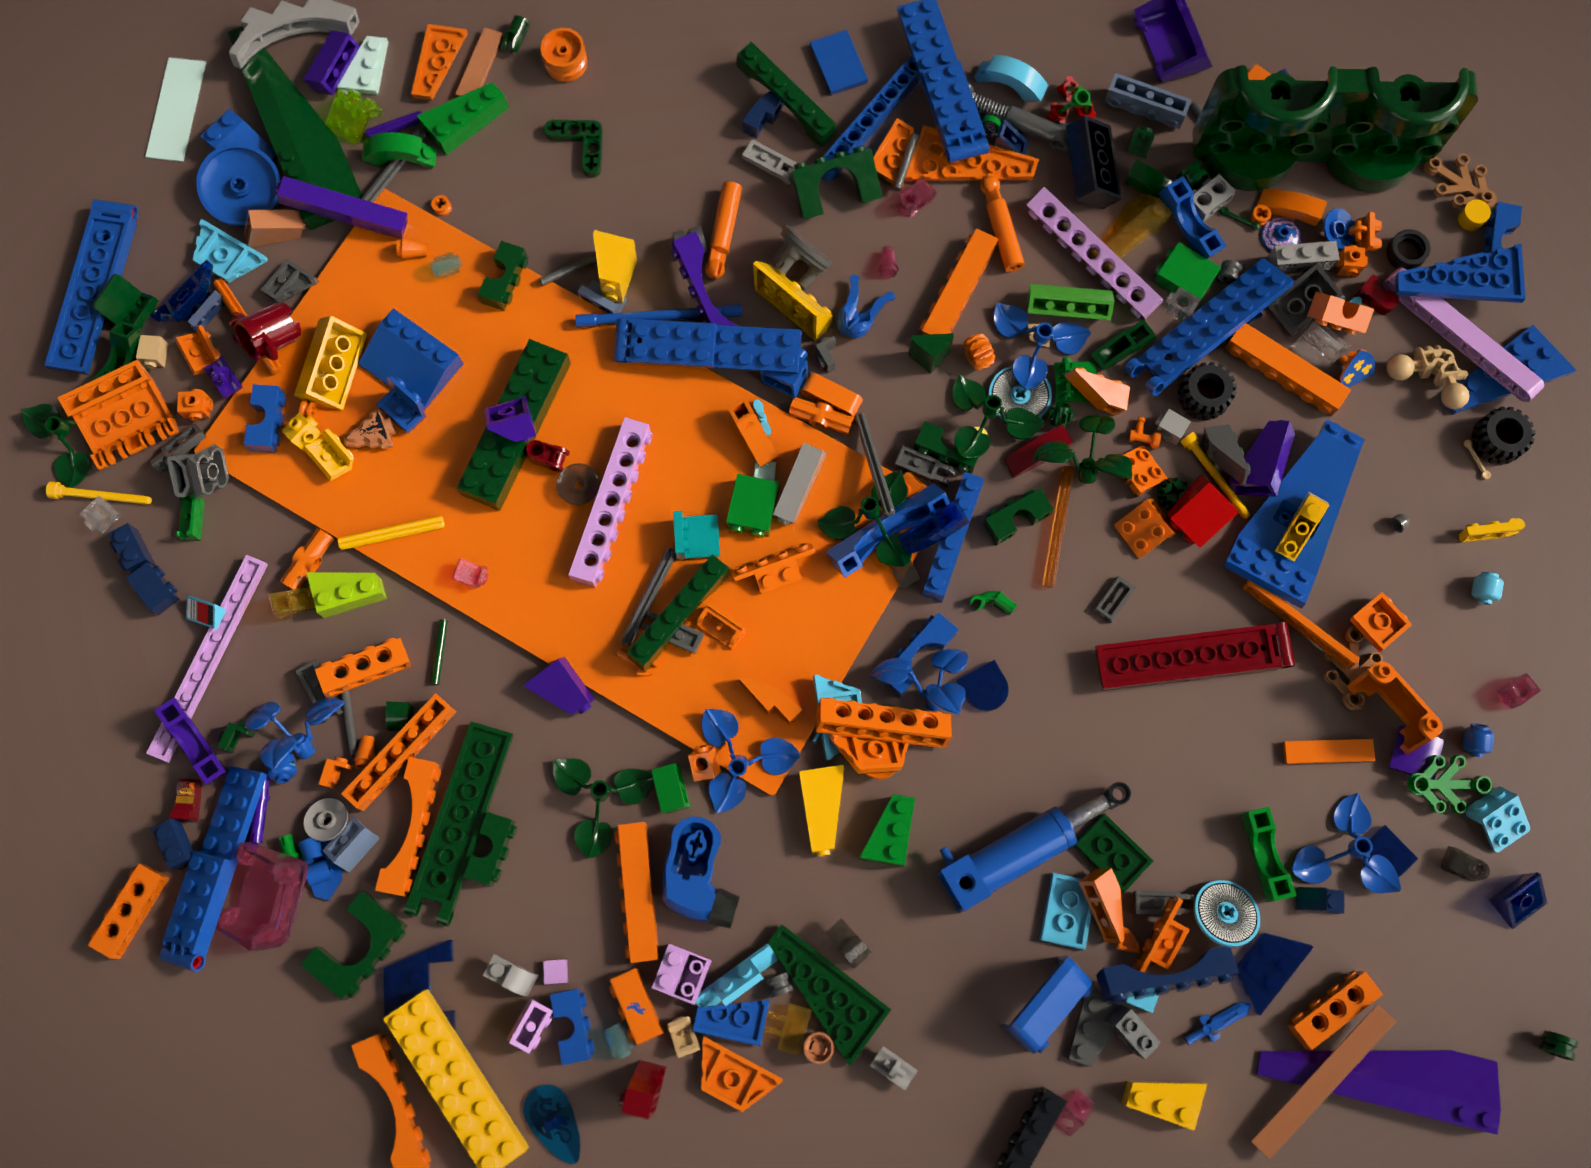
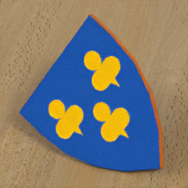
(1357, 367)

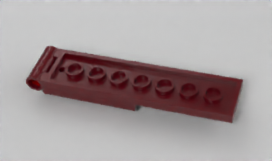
(1195, 656)

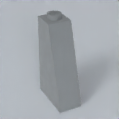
(799, 483)

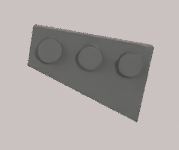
(1091, 1029)

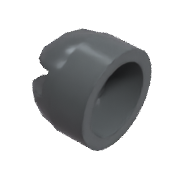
(1399, 522)

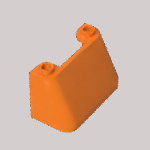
(1412, 710)

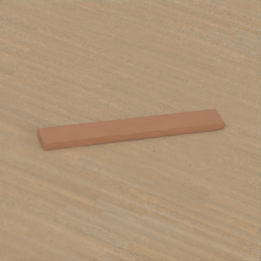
(1323, 1081)

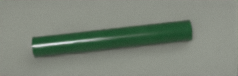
(439, 651)

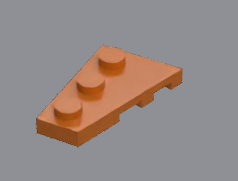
(892, 150)

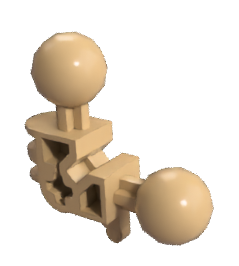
(1434, 361)

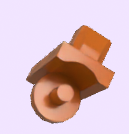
(1365, 231)

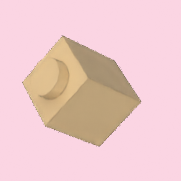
(152, 351)

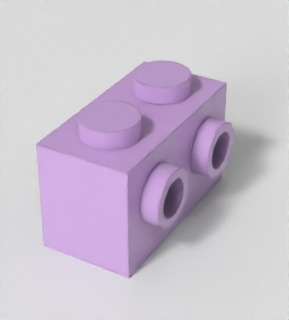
(530, 1025)

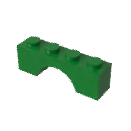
(1261, 837)

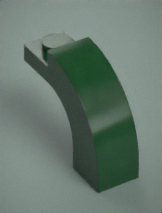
(124, 347)

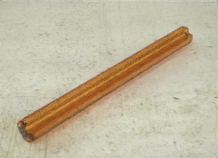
(1058, 527)

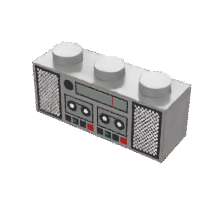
(1302, 257)

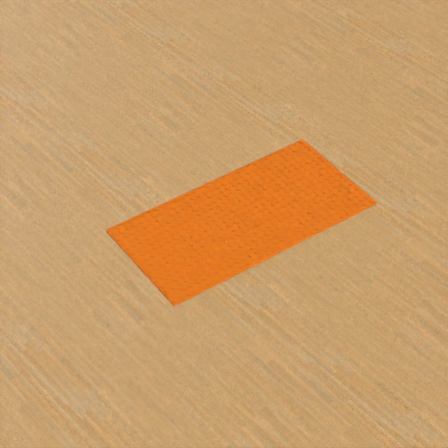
(533, 539)

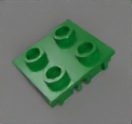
(1063, 388)

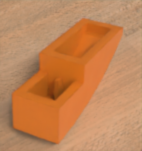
(1293, 205)
(771, 698)

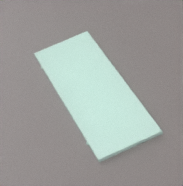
(175, 109)

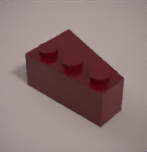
(643, 1091)

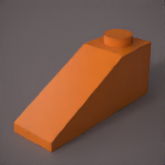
(1105, 903)

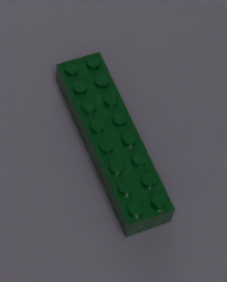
(497, 458)

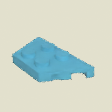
(228, 255)
(832, 689)

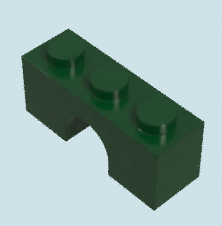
(499, 291)
(930, 444)
(1033, 506)
(487, 869)

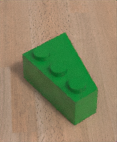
(891, 836)

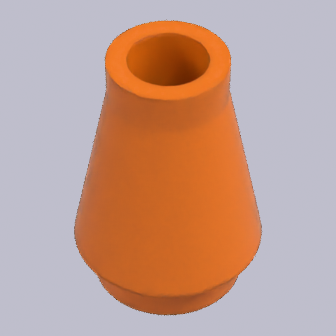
(410, 248)
(365, 752)

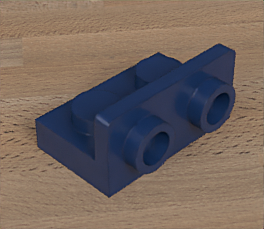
(205, 311)

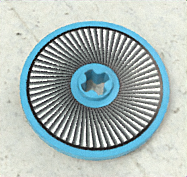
(1006, 387)
(1232, 929)

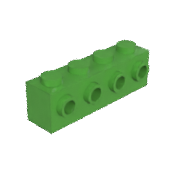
(1070, 302)

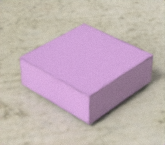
(555, 971)

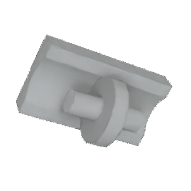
(893, 1068)

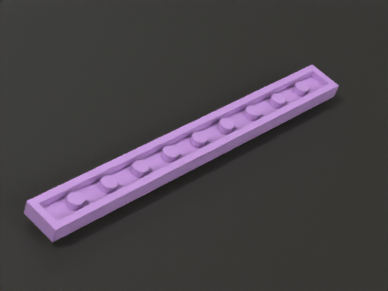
(211, 651)

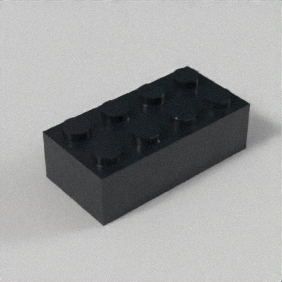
(1093, 162)

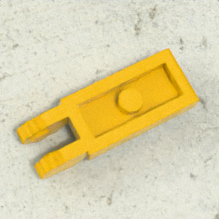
(1492, 530)

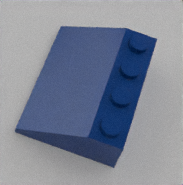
(411, 354)

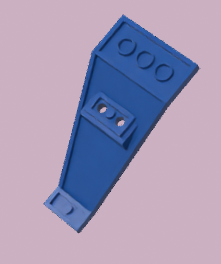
(1321, 470)

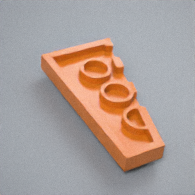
(436, 58)

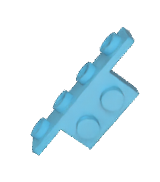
(738, 979)

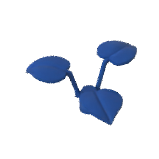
(1032, 371)
(948, 697)
(278, 749)
(728, 791)
(1350, 816)

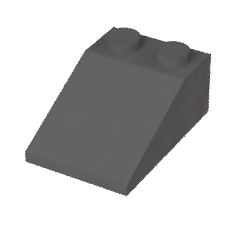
(1295, 303)

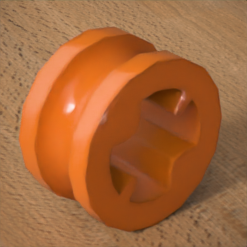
(445, 209)
(1261, 209)
(308, 408)

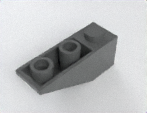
(1222, 448)

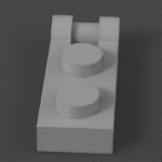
(768, 160)

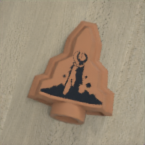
(372, 432)

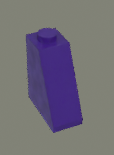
(562, 687)

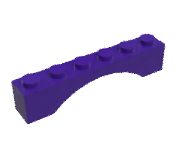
(689, 253)

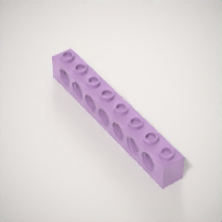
(1045, 200)
(630, 431)

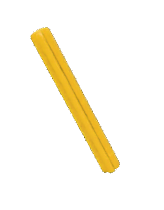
(391, 532)

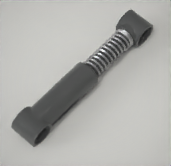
(1025, 122)

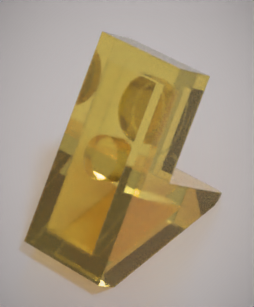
(289, 602)

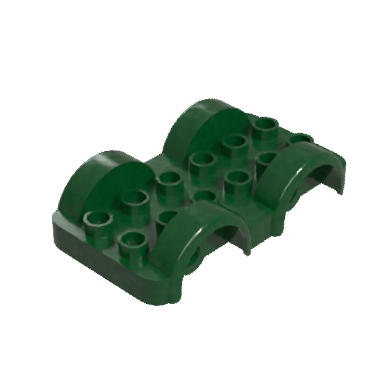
(1354, 122)

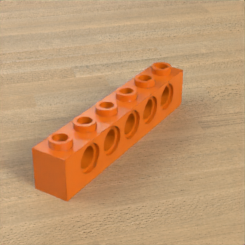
(936, 735)
(395, 754)

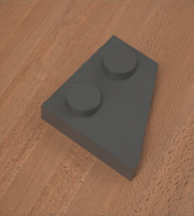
(288, 281)

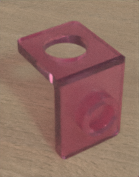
(1077, 1111)

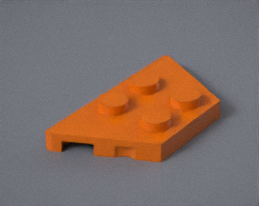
(871, 754)
(734, 1077)

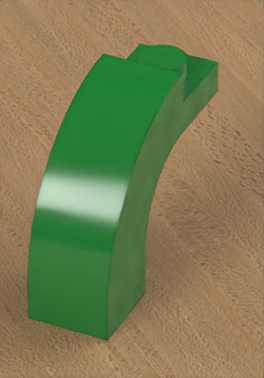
(398, 146)

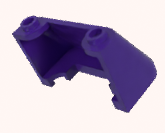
(1172, 38)

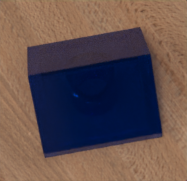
(1520, 899)

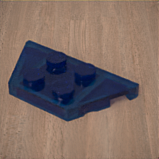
(186, 296)
(1269, 967)

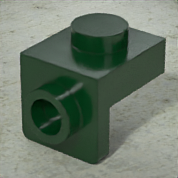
(230, 736)

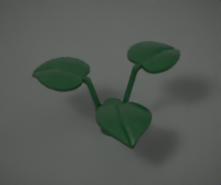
(42, 423)
(972, 443)
(1088, 469)
(841, 520)
(573, 775)

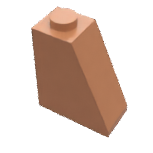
(272, 227)

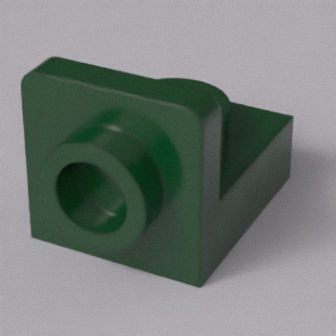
(1141, 141)

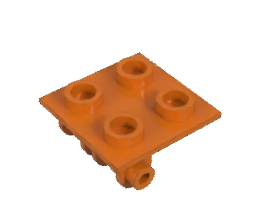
(1145, 471)

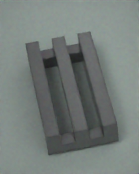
(1104, 613)

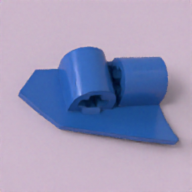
(322, 873)

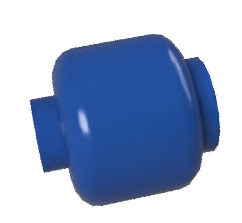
(1478, 739)
(285, 771)

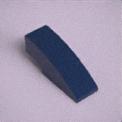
(763, 111)

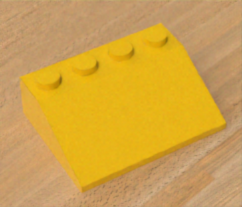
(791, 300)

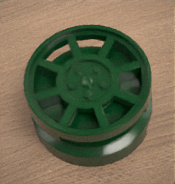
(1194, 174)
(1558, 1045)

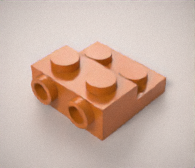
(1380, 621)

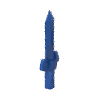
(1218, 1023)

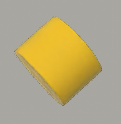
(1474, 215)

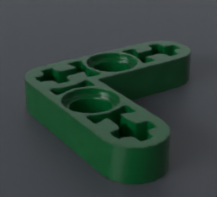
(588, 139)

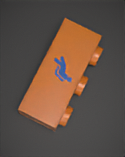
(635, 1006)

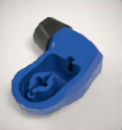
(690, 871)

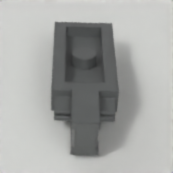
(179, 445)

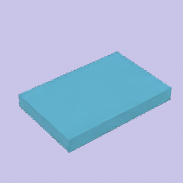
(1066, 913)

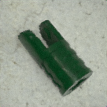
(515, 34)

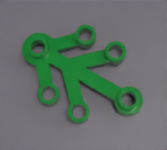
(1444, 784)

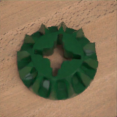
(1165, 488)

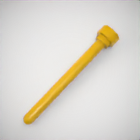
(1192, 443)
(56, 490)

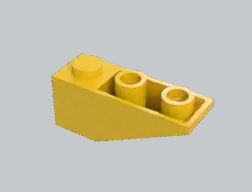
(1302, 526)

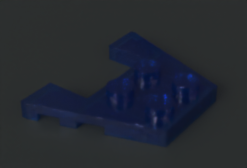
(412, 976)

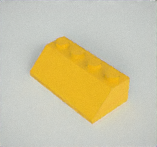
(330, 363)

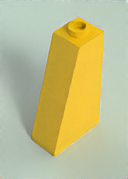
(821, 801)

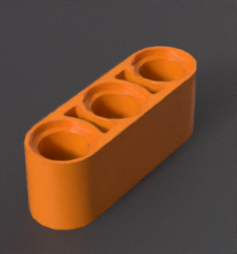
(825, 391)

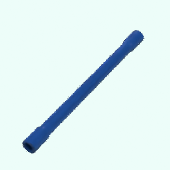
(589, 320)

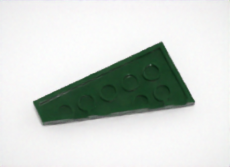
(839, 1002)

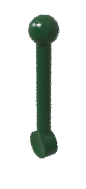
(1225, 211)

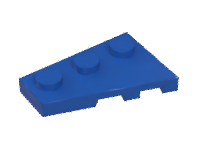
(734, 1022)

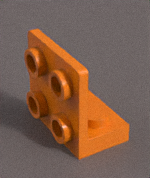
(1145, 527)

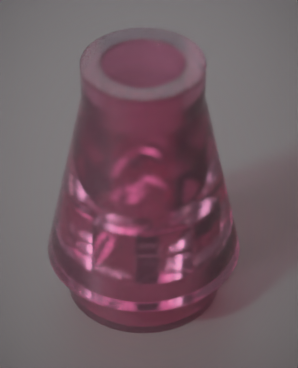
(888, 265)

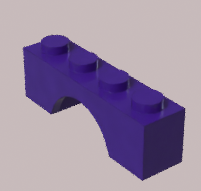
(191, 741)

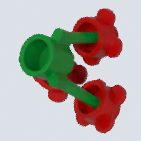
(1079, 99)

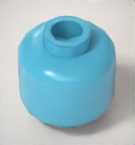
(1487, 588)

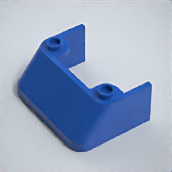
(1049, 1005)

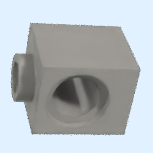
(1172, 426)

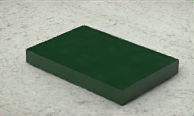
(1112, 848)

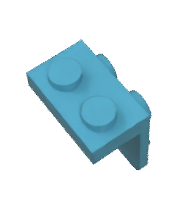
(1500, 816)

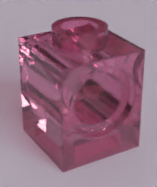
(1526, 688)

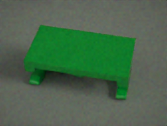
(190, 518)
(670, 788)

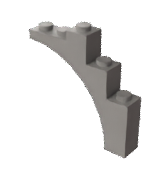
(288, 20)

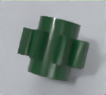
(1060, 414)

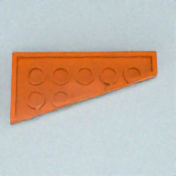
(931, 163)

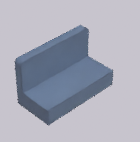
(594, 295)
(351, 845)

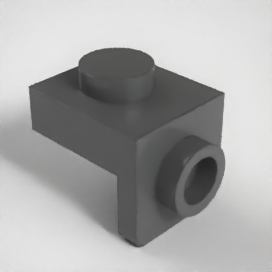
(824, 357)

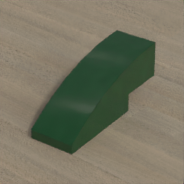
(1147, 179)
(1124, 345)

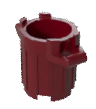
(265, 331)

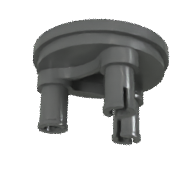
(799, 248)

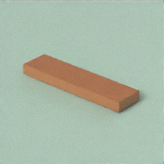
(480, 61)

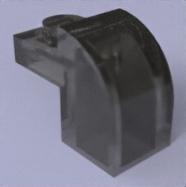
(848, 943)

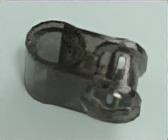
(1461, 864)

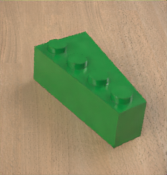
(463, 117)

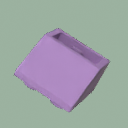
(681, 974)

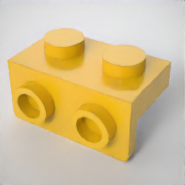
(330, 455)

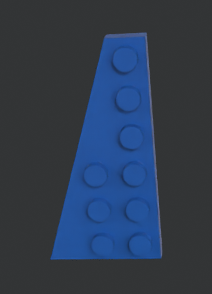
(1473, 277)
(1531, 350)

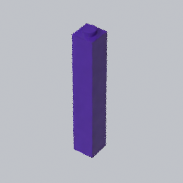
(341, 207)

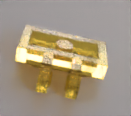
(793, 1030)

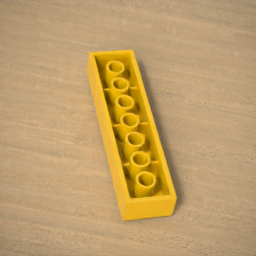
(456, 1082)

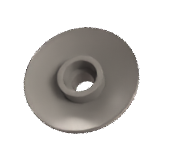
(320, 813)

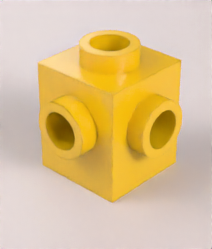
(302, 430)

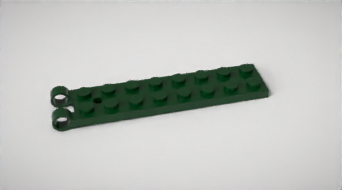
(460, 820)

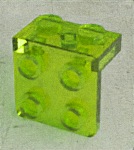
(351, 114)

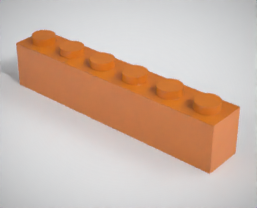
(960, 284)
(1288, 369)
(638, 893)

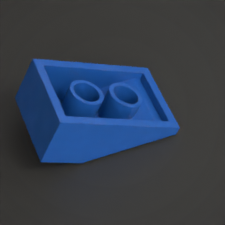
(234, 130)

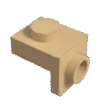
(683, 1037)

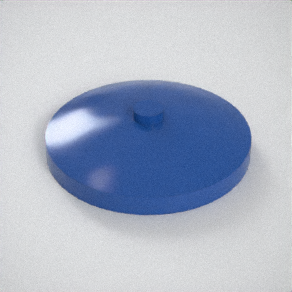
(237, 181)

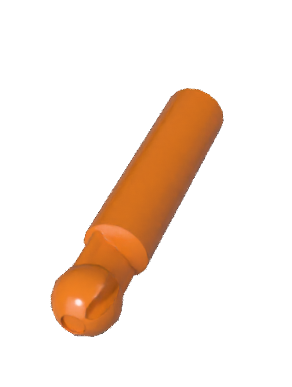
(1002, 225)
(723, 229)

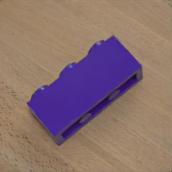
(331, 62)

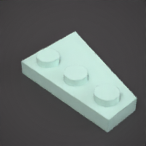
(367, 67)

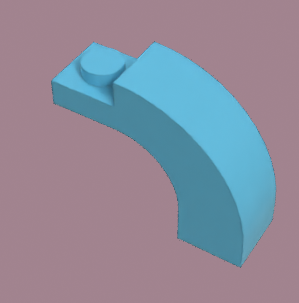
(1014, 73)

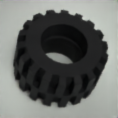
(1216, 378)
(1514, 424)

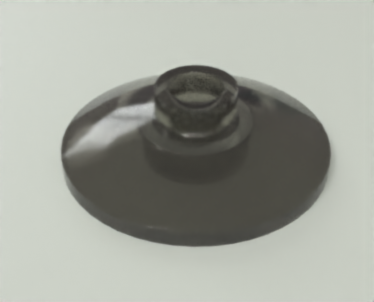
(574, 475)

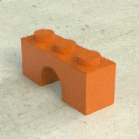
(1340, 313)

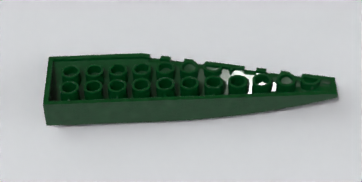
(297, 132)

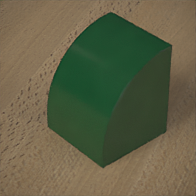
(398, 715)

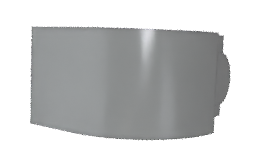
(510, 975)

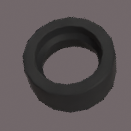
(1417, 239)

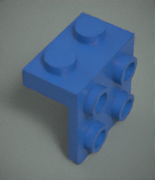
(402, 405)

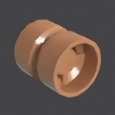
(818, 1047)

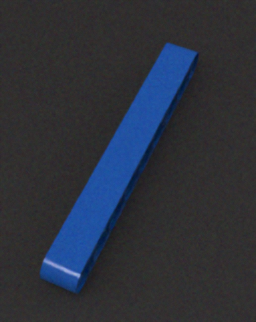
(874, 119)

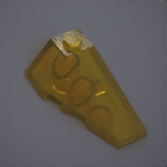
(1135, 225)

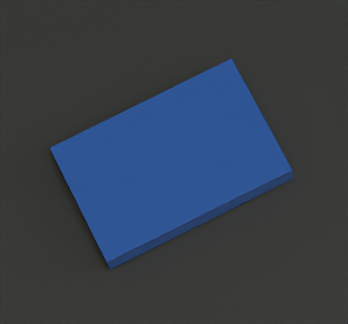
(838, 62)

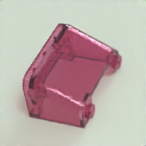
(266, 898)

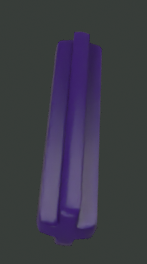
(395, 124)

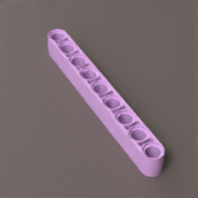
(1471, 342)

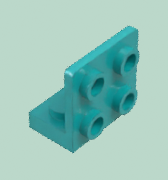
(696, 536)

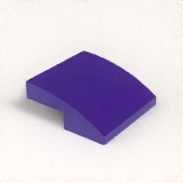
(1416, 761)

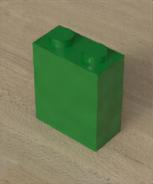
(1186, 270)
(752, 505)

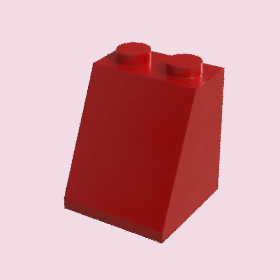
(1201, 512)

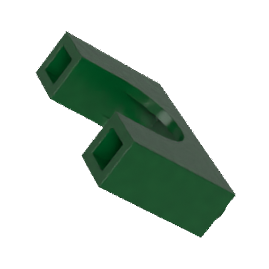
(807, 178)
(384, 931)

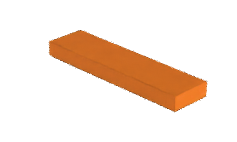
(1328, 751)

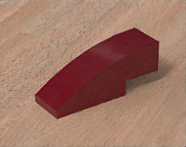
(1022, 459)

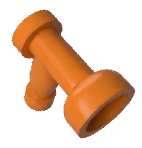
(1137, 435)

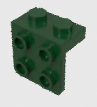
(124, 302)

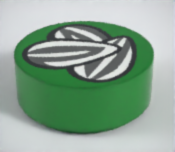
(991, 124)

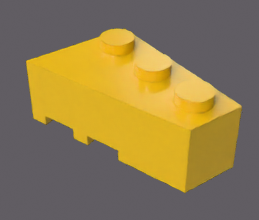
(1167, 1100)

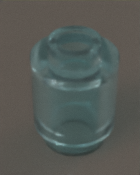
(446, 265)
(618, 1041)

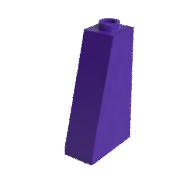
(1267, 460)

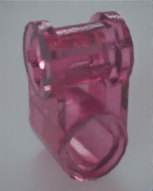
(916, 198)

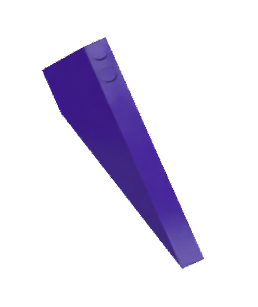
(1419, 1082)

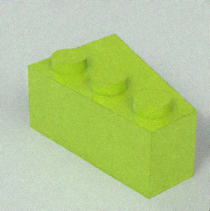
(343, 591)

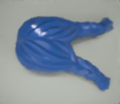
(855, 324)

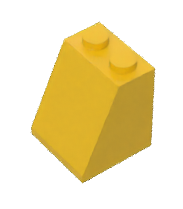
(615, 264)

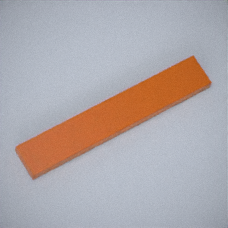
(1302, 625)

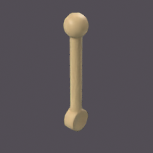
(1485, 474)

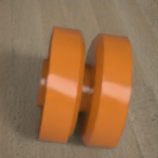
(564, 54)

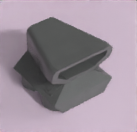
(198, 472)

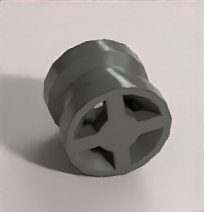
(1229, 271)
(779, 985)

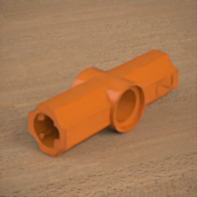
(821, 416)
(307, 559)

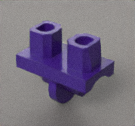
(223, 377)

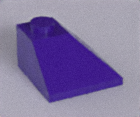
(511, 420)

